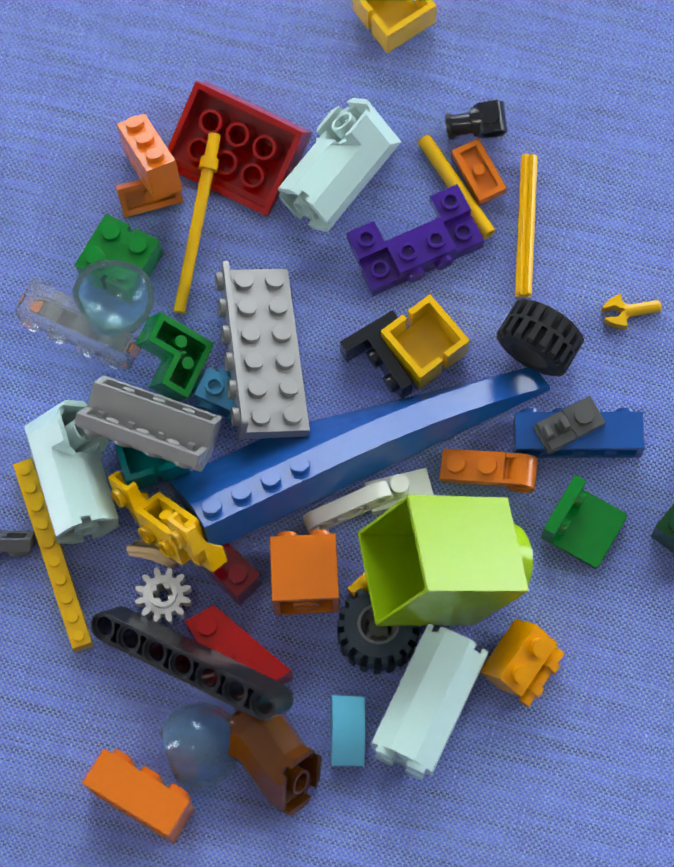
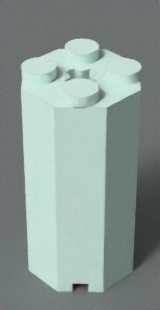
(428, 701)

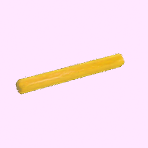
(526, 226)

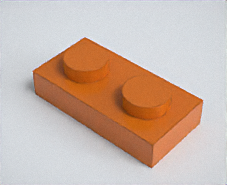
(478, 171)
(137, 200)

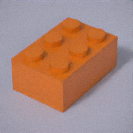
(139, 794)

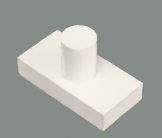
(404, 484)

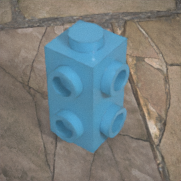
(212, 392)

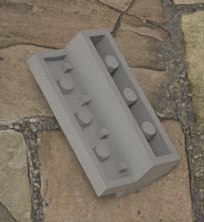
(150, 423)

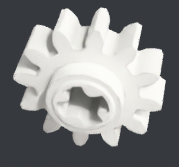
(173, 589)

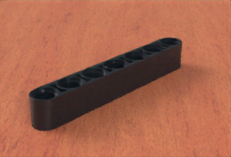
(192, 663)

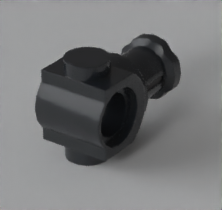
(484, 121)

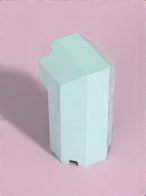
(339, 164)
(71, 474)

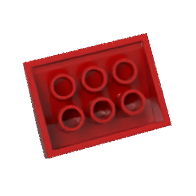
(253, 151)

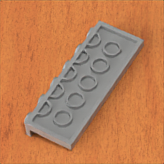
(261, 353)

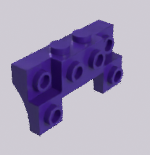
(417, 250)

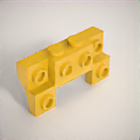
(167, 525)

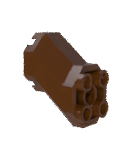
(275, 759)

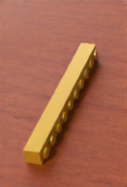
(53, 557)

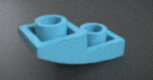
(347, 730)

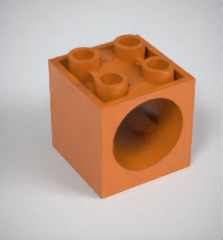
(304, 573)

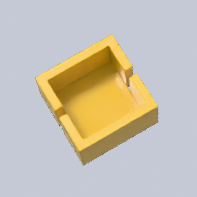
(395, 20)
(427, 343)

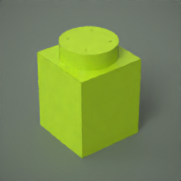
(444, 560)

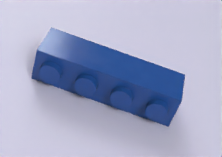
(618, 439)

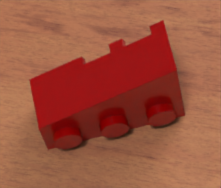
(223, 635)

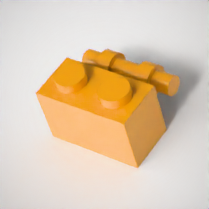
(523, 661)

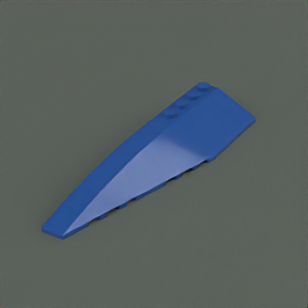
(292, 472)

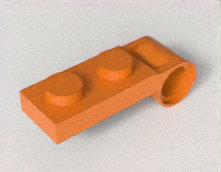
(489, 468)

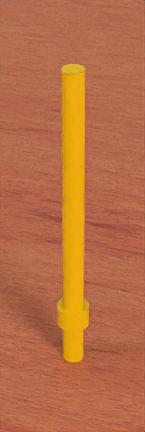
(208, 166)

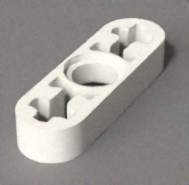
(348, 506)

